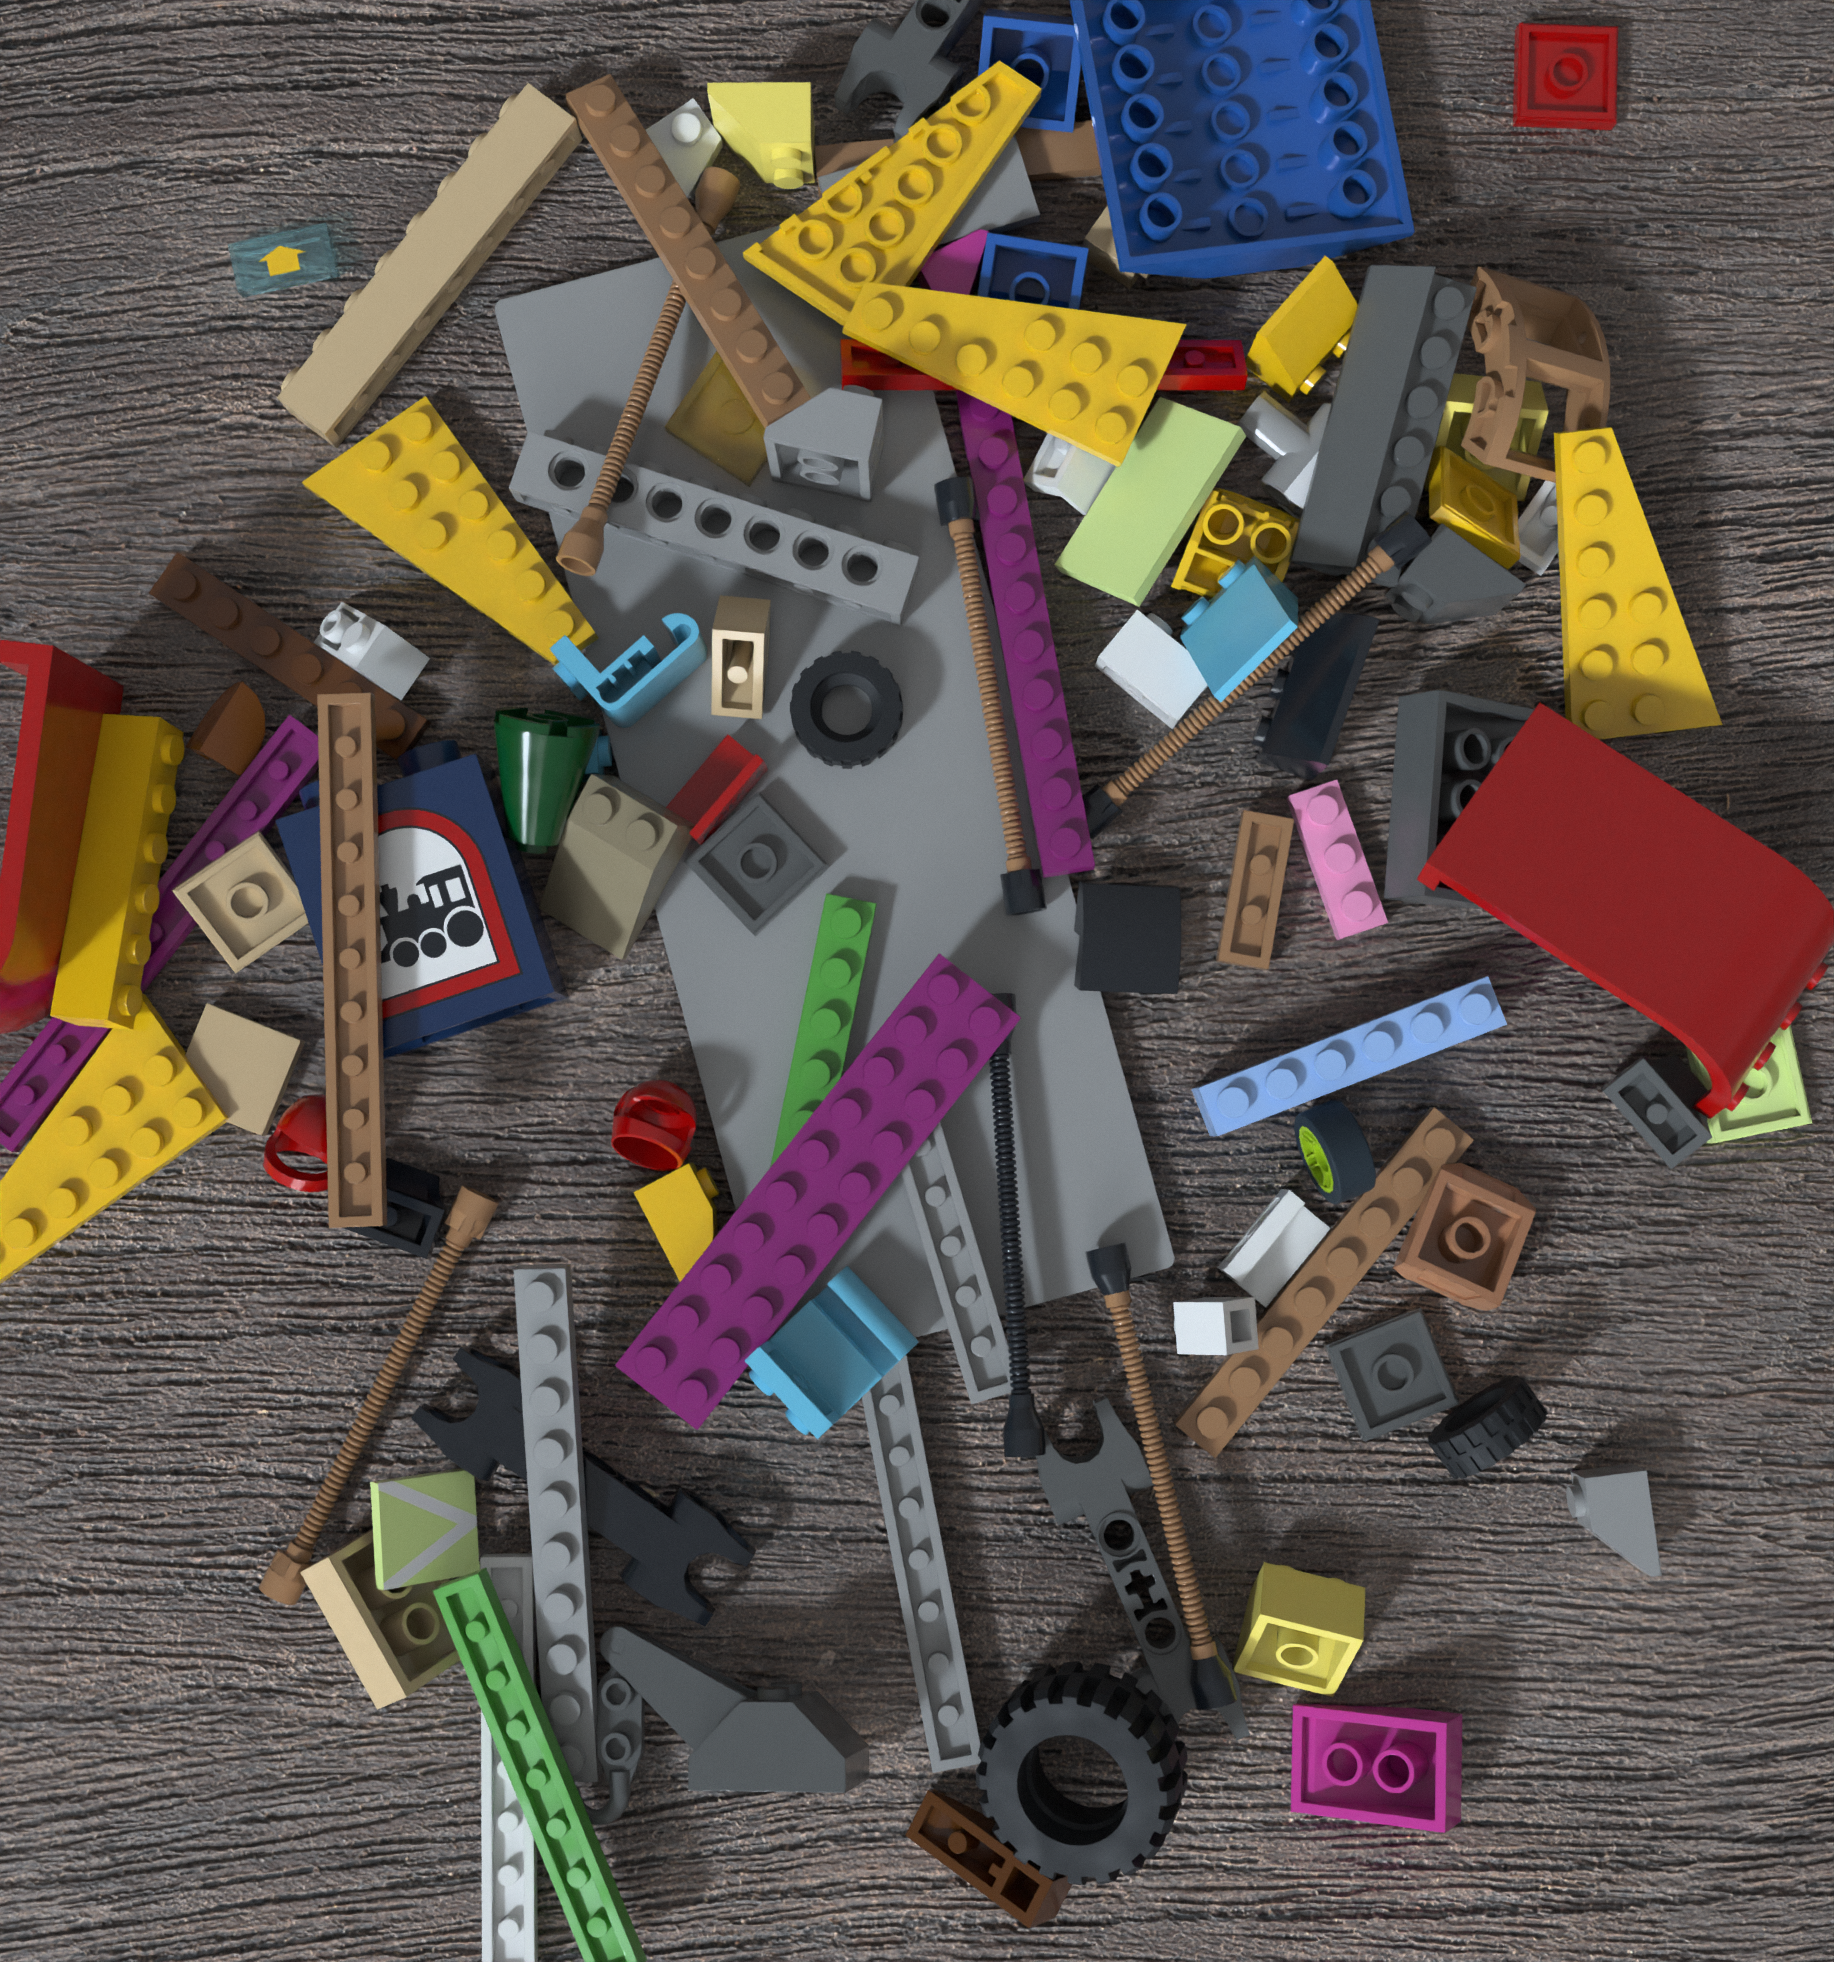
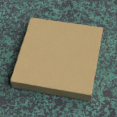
(244, 901)
(243, 1065)

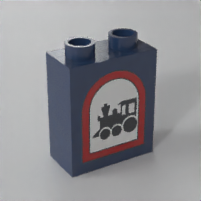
(454, 900)

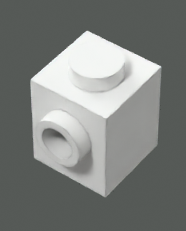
(1215, 1325)

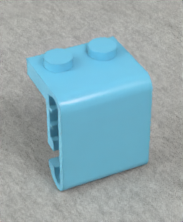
(637, 676)
(830, 1353)

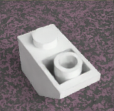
(371, 649)

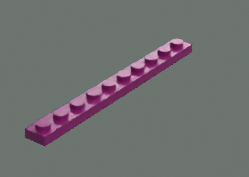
(1026, 639)
(249, 806)

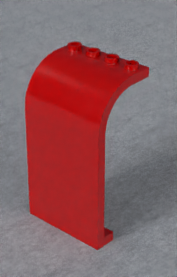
(45, 819)
(1641, 895)

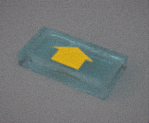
(283, 260)

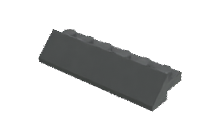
(1382, 415)

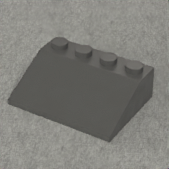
(1440, 761)

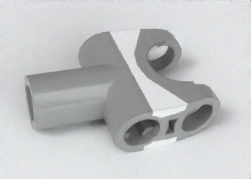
(1290, 444)

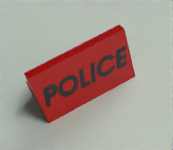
(717, 788)

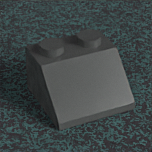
(1452, 582)

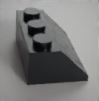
(1314, 696)

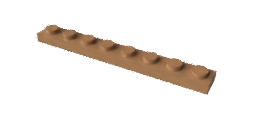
(687, 250)
(1323, 1282)

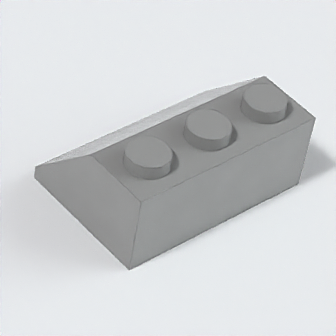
(829, 443)

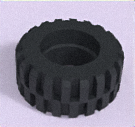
(1044, 1822)

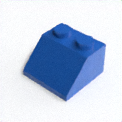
(1043, 52)
(1033, 271)

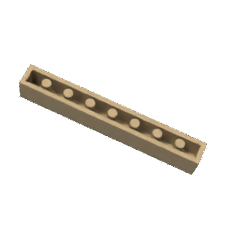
(430, 265)

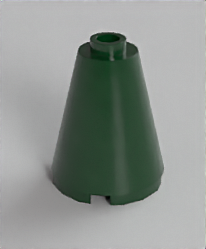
(541, 771)

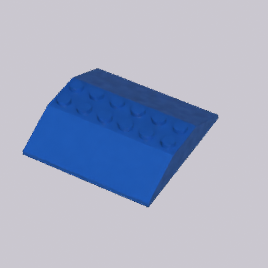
(1241, 132)

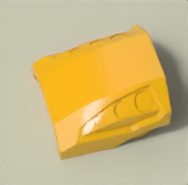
(1231, 530)

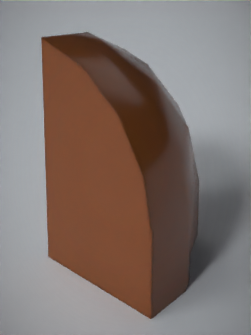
(231, 729)

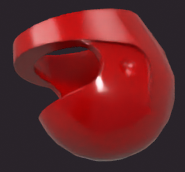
(654, 1125)
(301, 1130)

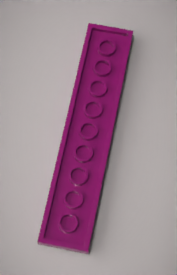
(818, 1191)

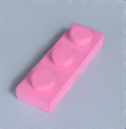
(1336, 859)

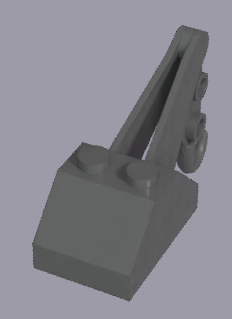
(738, 1736)

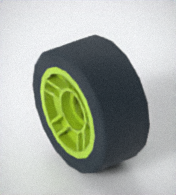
(1335, 1151)

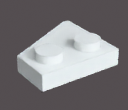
(686, 144)

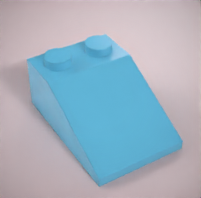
(1238, 625)

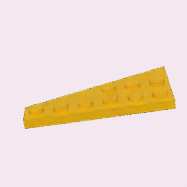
(900, 201)
(1047, 365)
(438, 512)
(1621, 626)
(109, 1132)

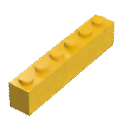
(118, 872)

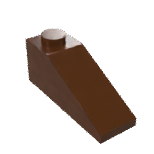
(969, 1847)

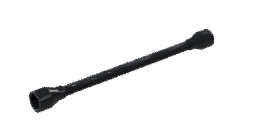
(1023, 1427)

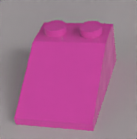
(1378, 1765)

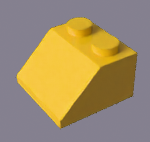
(1304, 333)

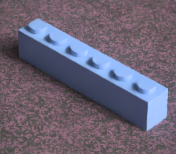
(1349, 1056)

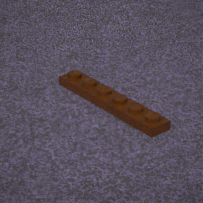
(280, 649)

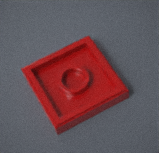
(1565, 76)

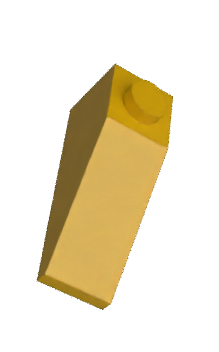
(682, 1214)

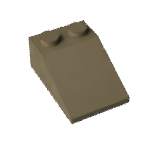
(613, 863)

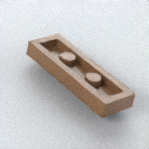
(1255, 890)

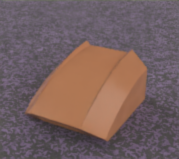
(1466, 1237)

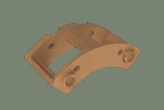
(1578, 359)

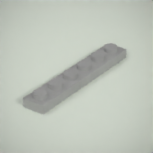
(958, 1269)

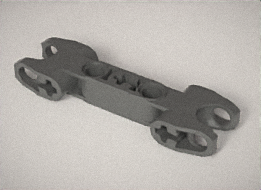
(908, 61)
(1101, 1490)

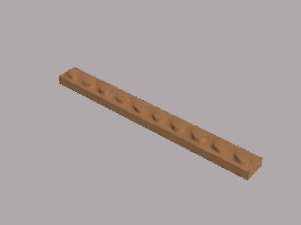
(352, 960)

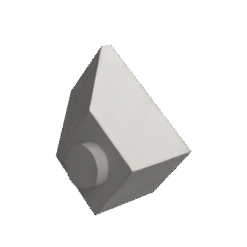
(1618, 1511)

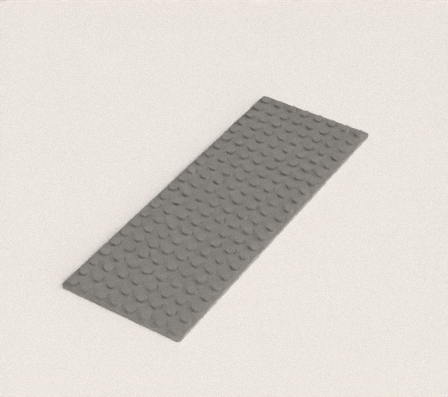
(900, 833)

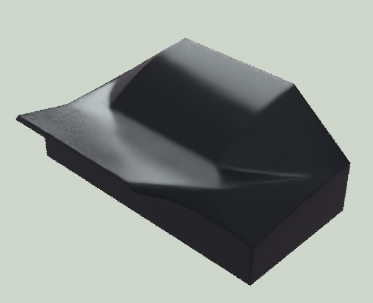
(412, 1210)

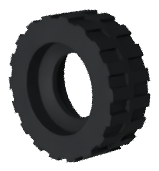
(837, 671)
(1487, 1427)

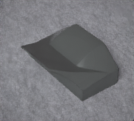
(1659, 1104)

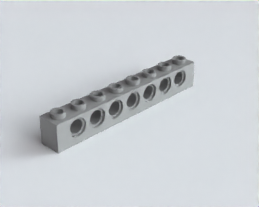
(882, 597)

